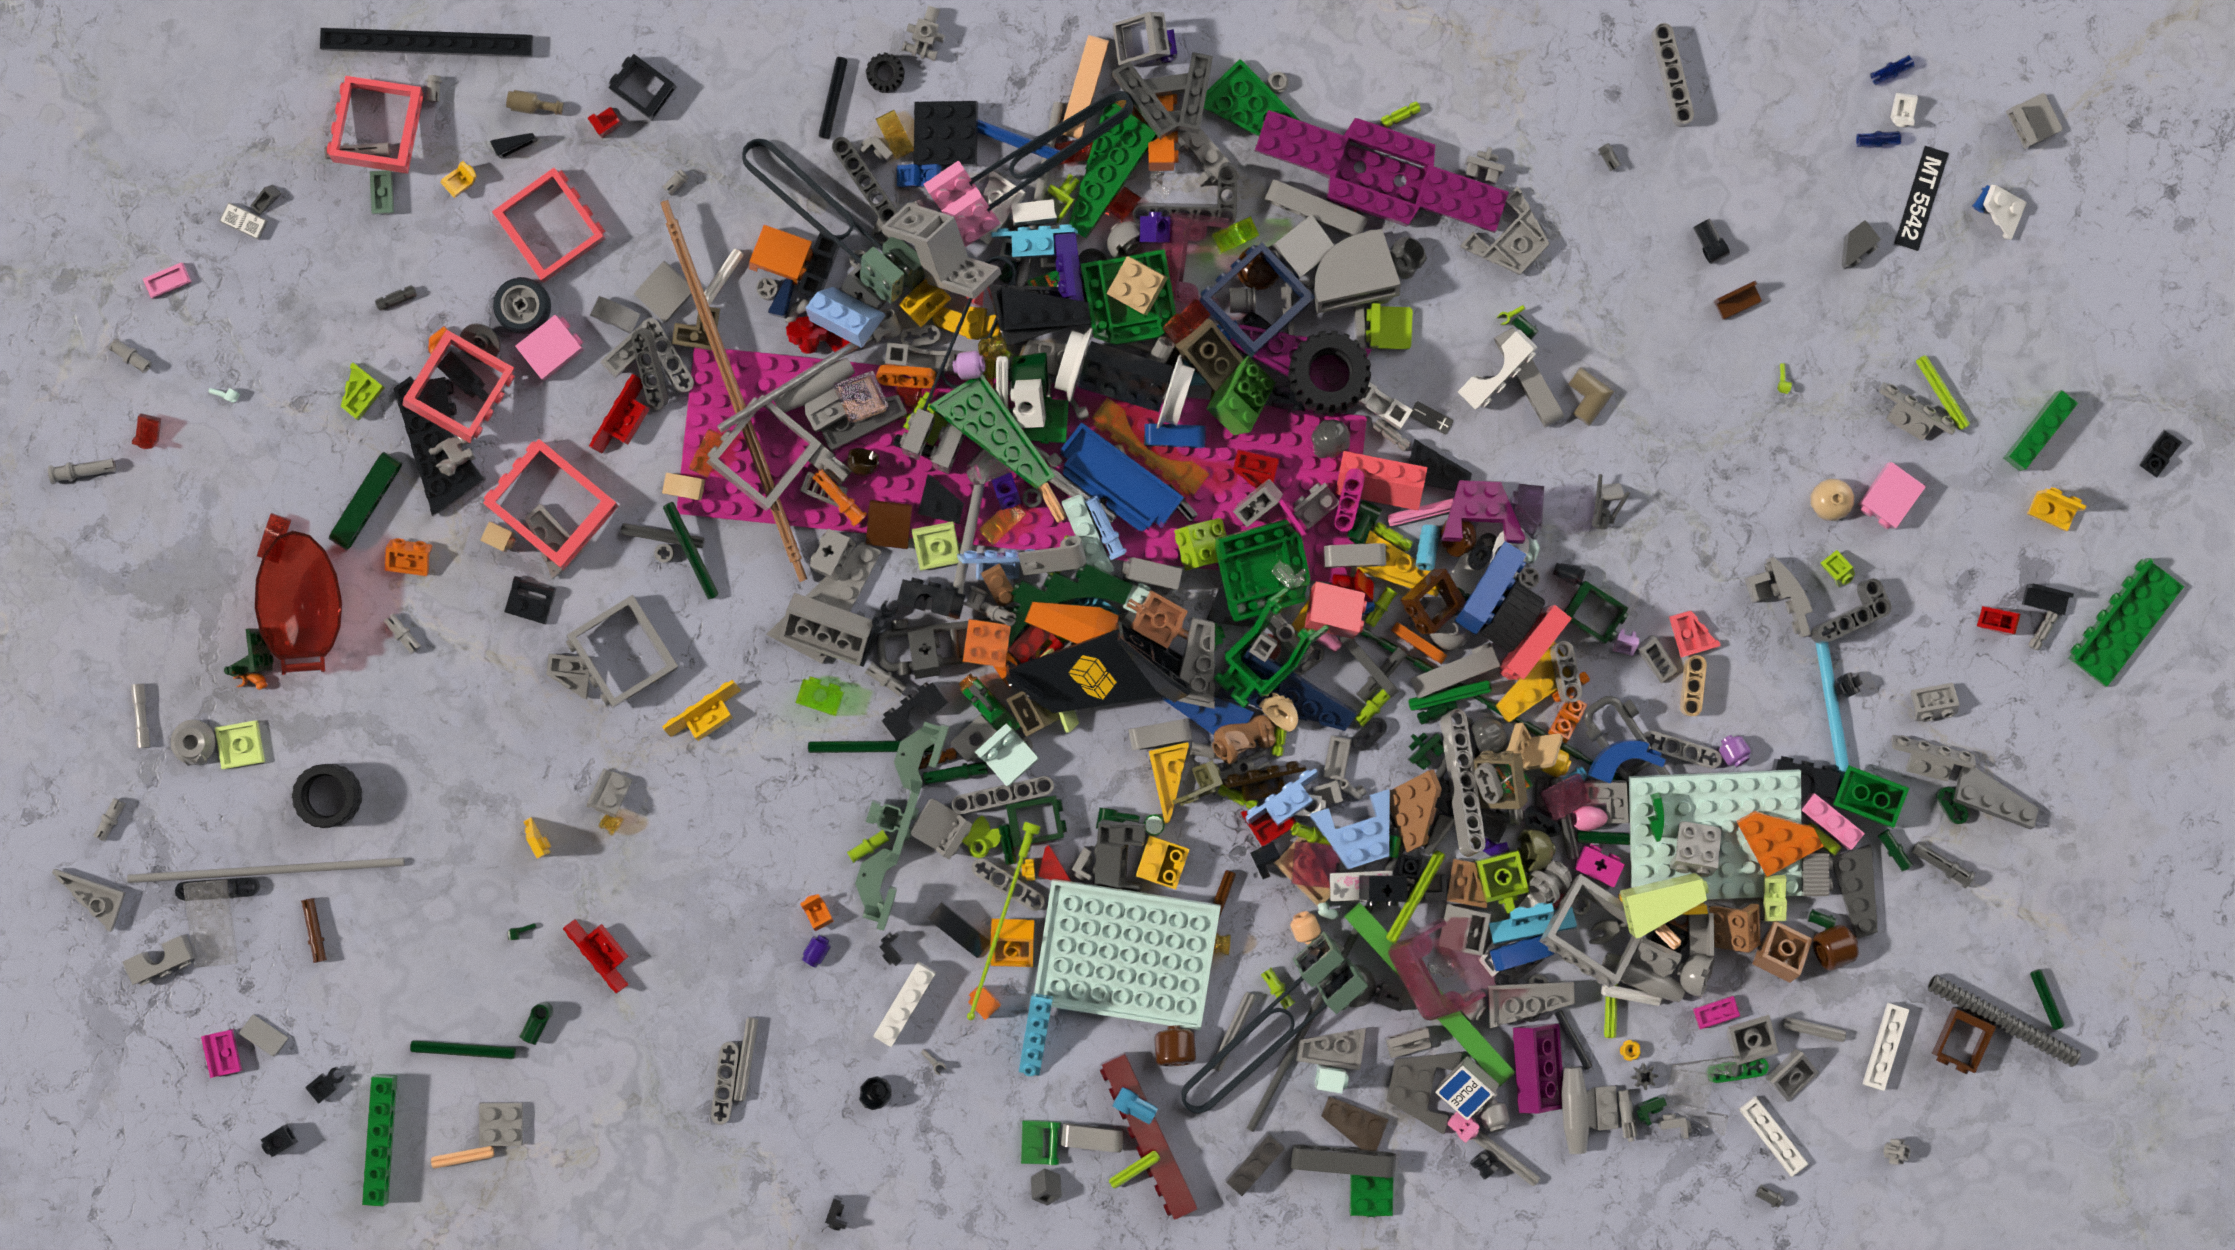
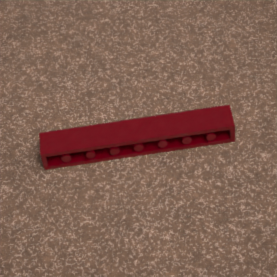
(1150, 1138)

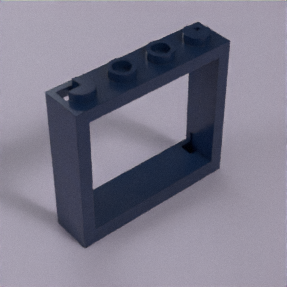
(1229, 325)

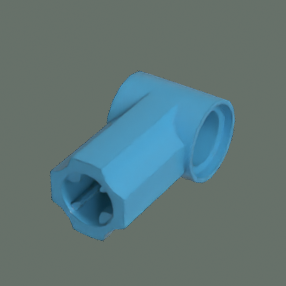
(1130, 1103)

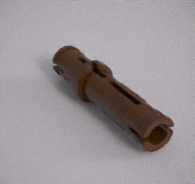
(313, 929)

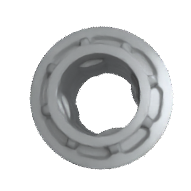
(1549, 883)

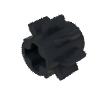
(1848, 684)

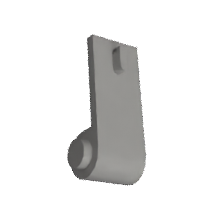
(1066, 557)

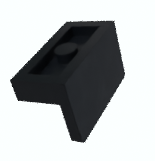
(2046, 598)

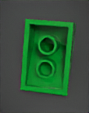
(1871, 797)

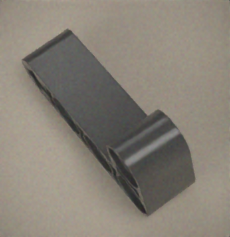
(1850, 617)

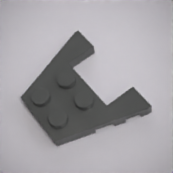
(1412, 1086)

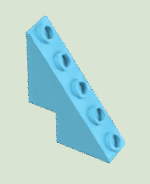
(1035, 1034)

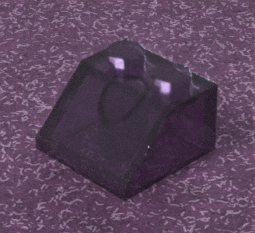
(1528, 508)

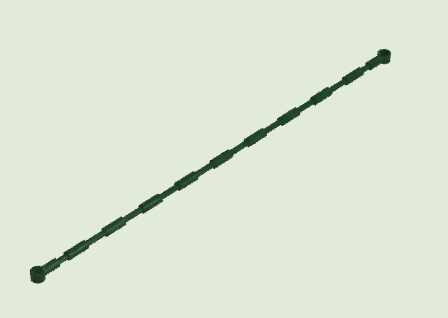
(1490, 704)

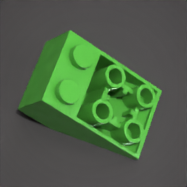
(1241, 397)

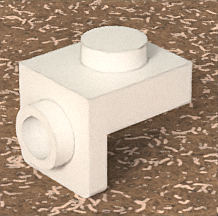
(1904, 109)

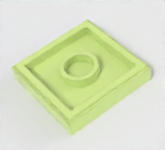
(936, 545)
(239, 744)

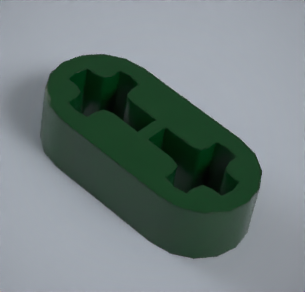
(1947, 807)

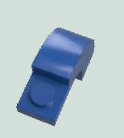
(1618, 752)

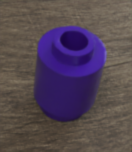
(816, 950)

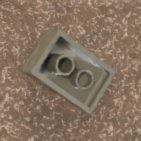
(1209, 354)

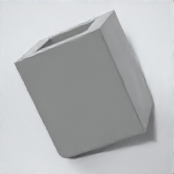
(1758, 586)
(1329, 791)

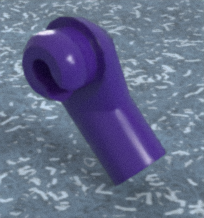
(1495, 849)

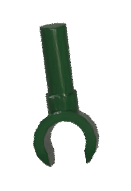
(513, 933)

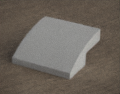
(664, 291)

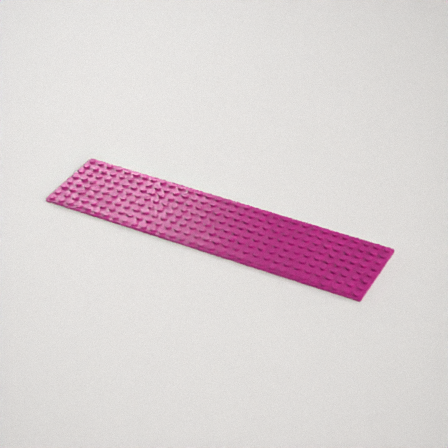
(904, 478)

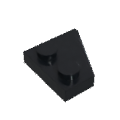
(940, 502)

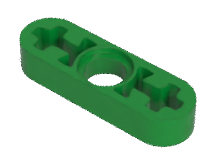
(1753, 1072)

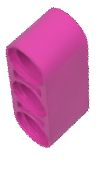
(1351, 491)

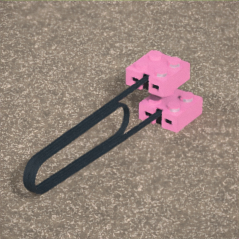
(960, 197)

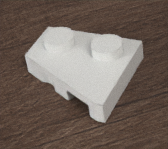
(2005, 209)

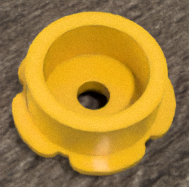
(1629, 1056)

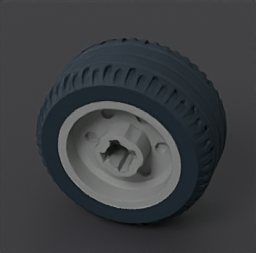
(520, 291)

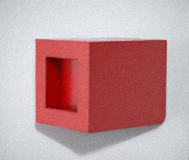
(605, 122)

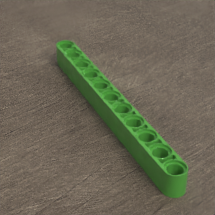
(1455, 1023)

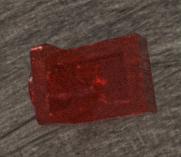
(147, 431)

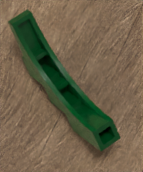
(1090, 583)

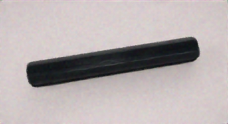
(833, 98)

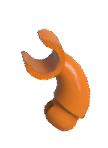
(256, 678)

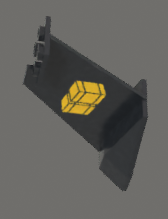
(1101, 672)

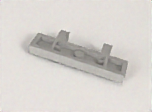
(1206, 153)

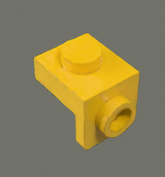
(459, 179)

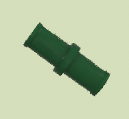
(1895, 850)

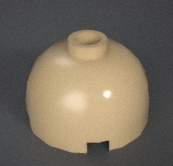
(1832, 499)

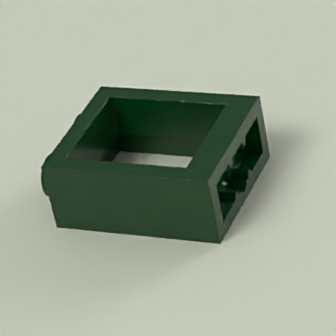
(1578, 598)
(1014, 825)

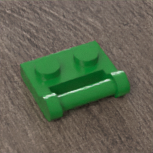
(1033, 1142)

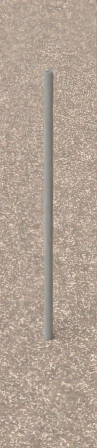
(264, 870)

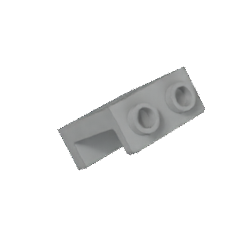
(1302, 247)

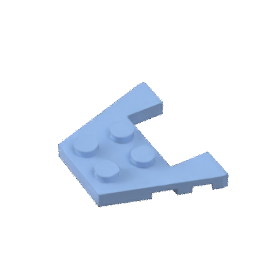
(1360, 841)

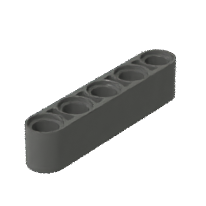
(859, 175)
(1343, 1160)

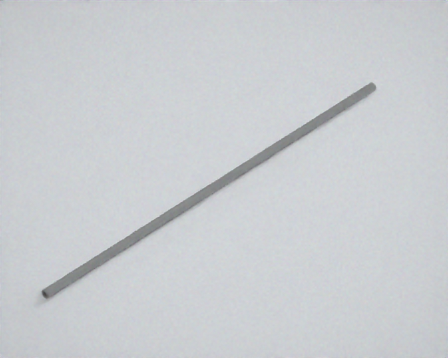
(1022, 278)

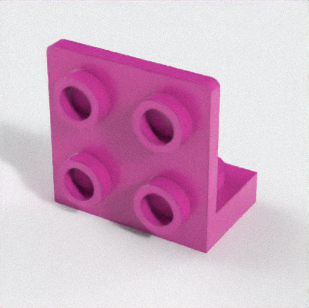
(1284, 511)

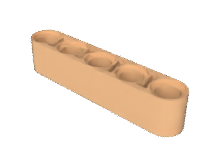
(1086, 81)

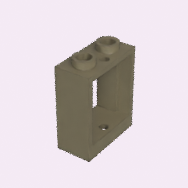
(1508, 800)

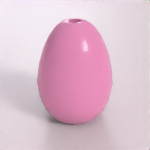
(1589, 818)

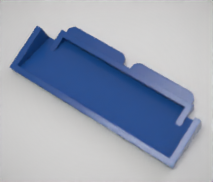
(1111, 474)

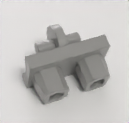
(1493, 169)

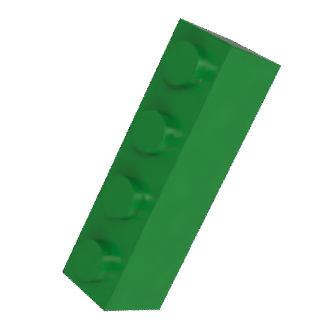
(2040, 430)

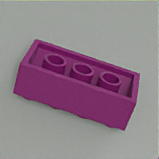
(1538, 1067)

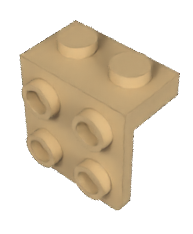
(1535, 751)

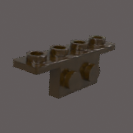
(1263, 783)

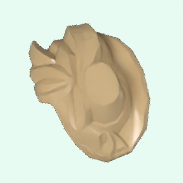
(1280, 711)

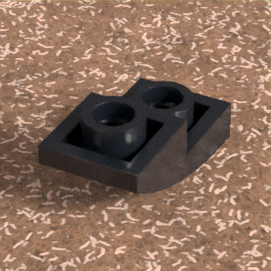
(2160, 453)
(1410, 867)

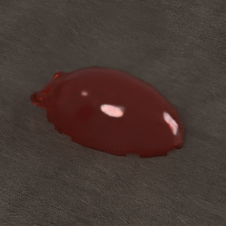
(298, 601)

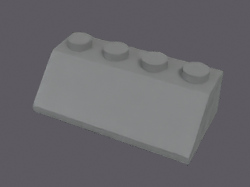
(826, 629)

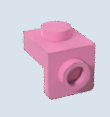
(1464, 1128)

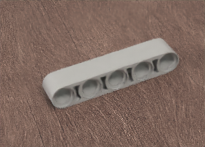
(1672, 64)
(1322, 210)
(1534, 387)
(993, 800)

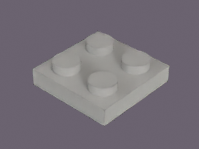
(500, 1123)

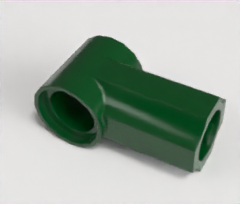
(1365, 518)
(1114, 815)
(536, 1024)

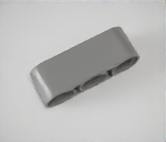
(1355, 555)
(1568, 661)
(1160, 734)
(1092, 1137)

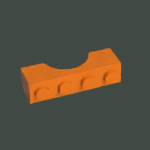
(1162, 152)

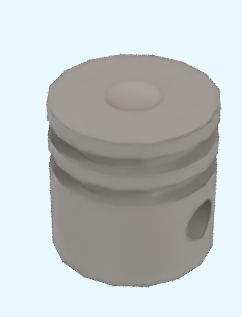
(1242, 300)

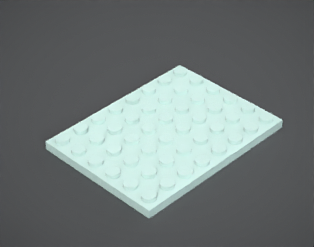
(1715, 802)
(1127, 953)

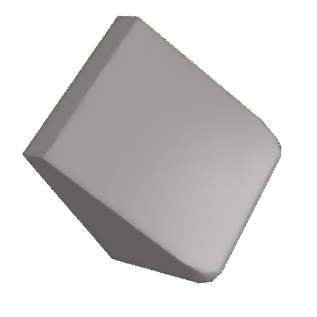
(1612, 492)

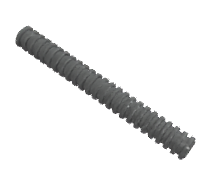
(2004, 1020)

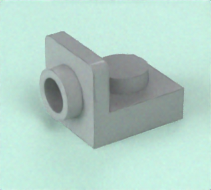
(880, 150)
(1083, 860)

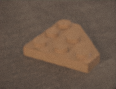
(1414, 809)

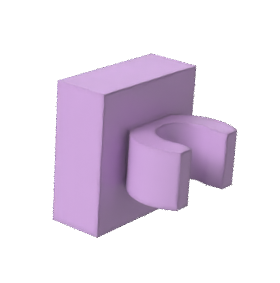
(1626, 644)

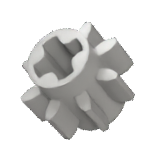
(1896, 1151)

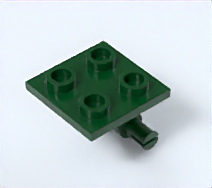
(258, 657)

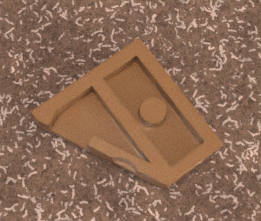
(1465, 885)

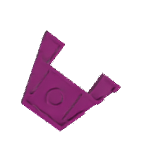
(1482, 503)

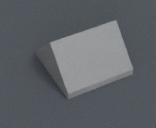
(1752, 1039)
(1792, 1074)

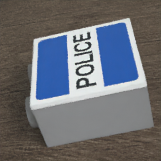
(1467, 1088)

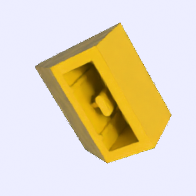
(1162, 862)

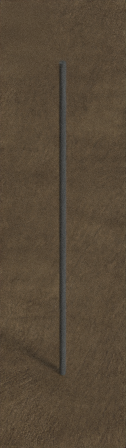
(1319, 1000)

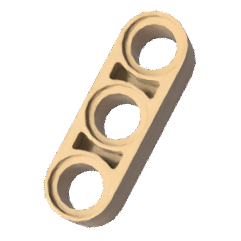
(1699, 676)

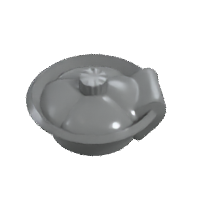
(193, 742)

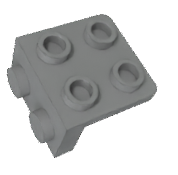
(941, 828)
(1697, 849)

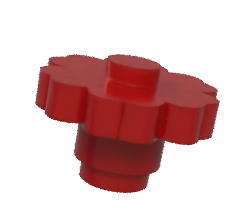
(806, 334)

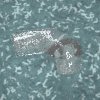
(1156, 184)

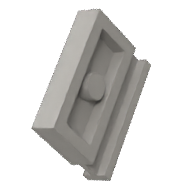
(609, 792)

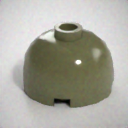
(1535, 850)

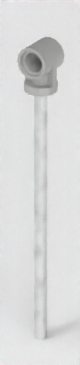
(887, 328)

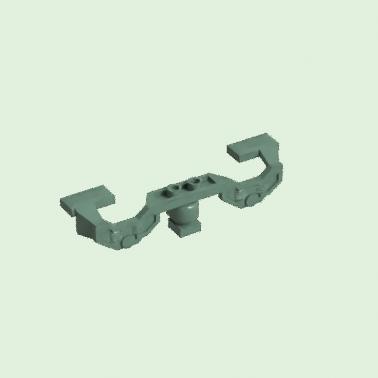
(891, 818)

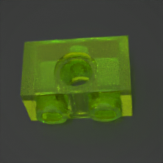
(1235, 235)
(807, 696)

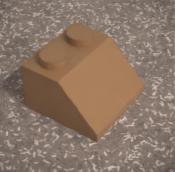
(1783, 952)

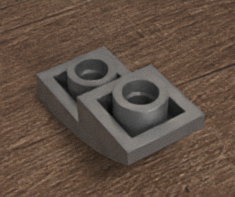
(614, 314)

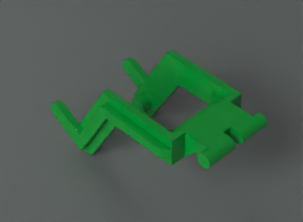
(1242, 677)

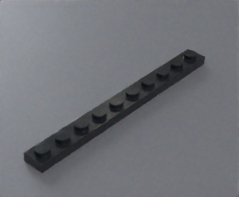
(426, 42)

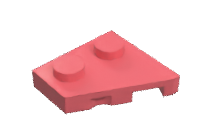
(1691, 634)

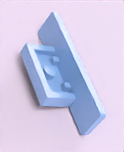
(1008, 560)
(1287, 802)

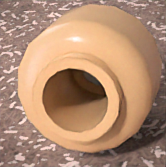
(1305, 927)

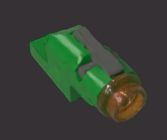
(987, 703)

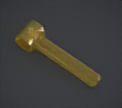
(991, 349)

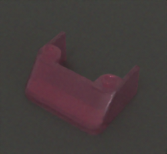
(1183, 229)
(1407, 959)

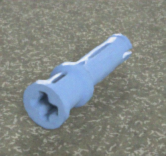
(1109, 536)

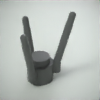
(1601, 515)

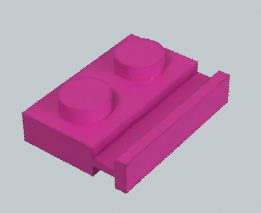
(221, 1053)

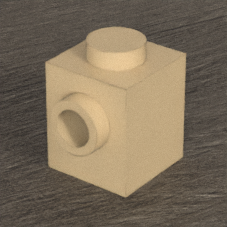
(498, 537)

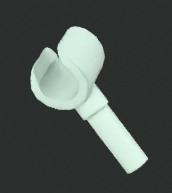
(231, 394)

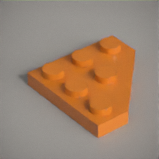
(1777, 840)

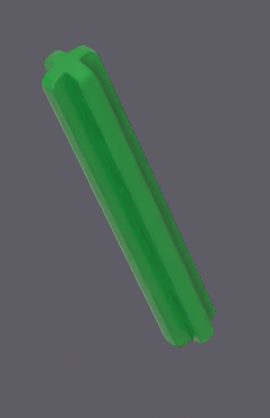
(1450, 695)

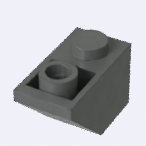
(1857, 242)

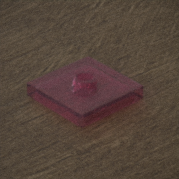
(1313, 864)

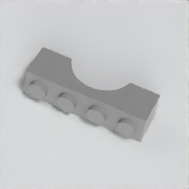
(914, 357)

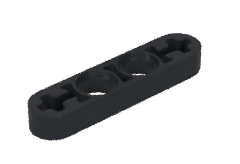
(243, 892)

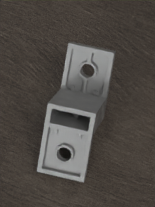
(941, 250)

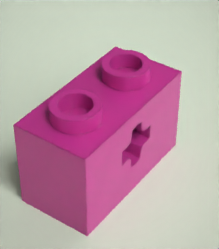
(1608, 874)

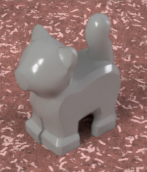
(456, 455)

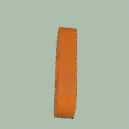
(892, 376)
(1418, 642)

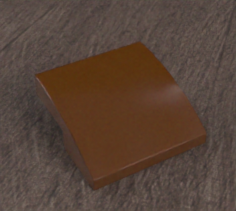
(888, 524)

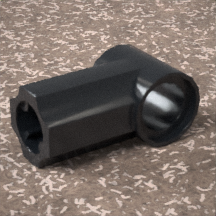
(1713, 246)

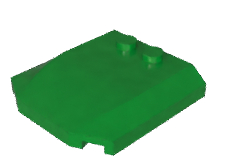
(1116, 321)
(1248, 563)

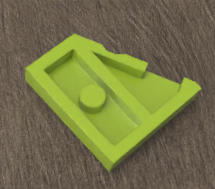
(360, 392)

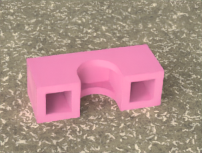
(1830, 820)

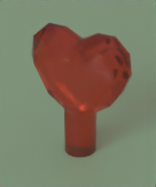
(910, 395)

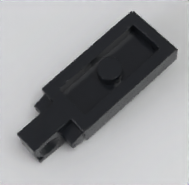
(463, 376)

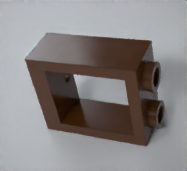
(1449, 592)
(1980, 1047)

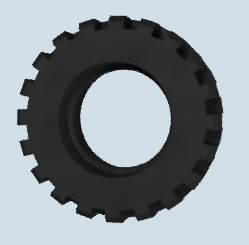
(1335, 345)

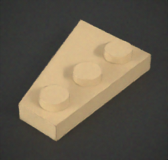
(1285, 864)

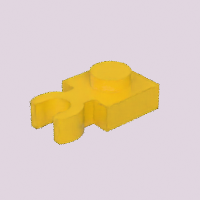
(1028, 869)

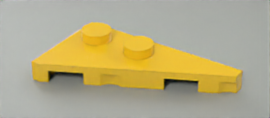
(1167, 770)

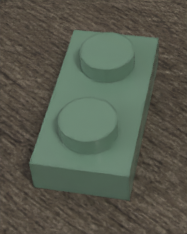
(381, 192)

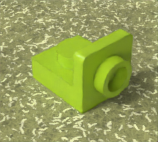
(1838, 568)

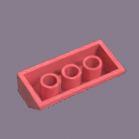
(1385, 480)

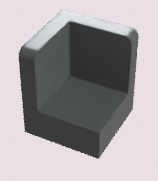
(1046, 1187)

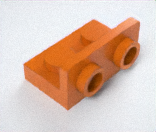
(407, 557)

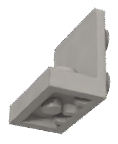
(2034, 120)

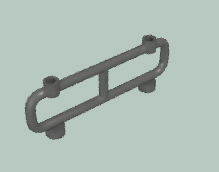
(900, 628)
(1627, 712)

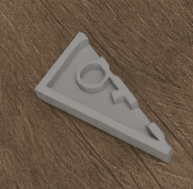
(99, 899)

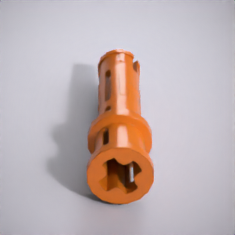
(845, 504)

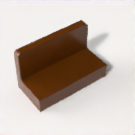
(1738, 300)

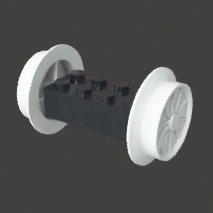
(1124, 377)

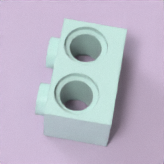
(1331, 1079)

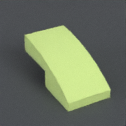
(1774, 898)

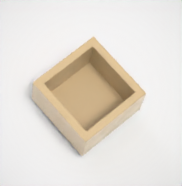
(1137, 285)

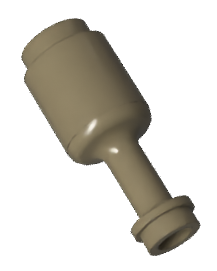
(528, 103)

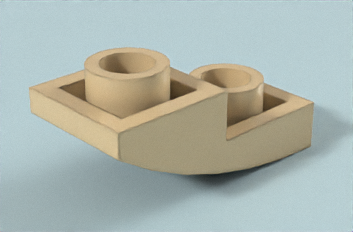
(683, 486)

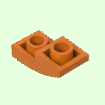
(1567, 719)

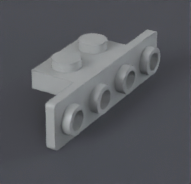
(1914, 416)
(1931, 759)

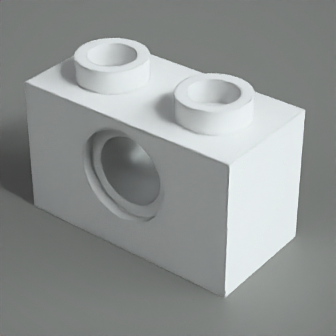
(1031, 392)

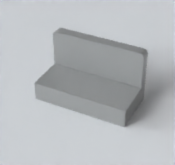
(1701, 934)

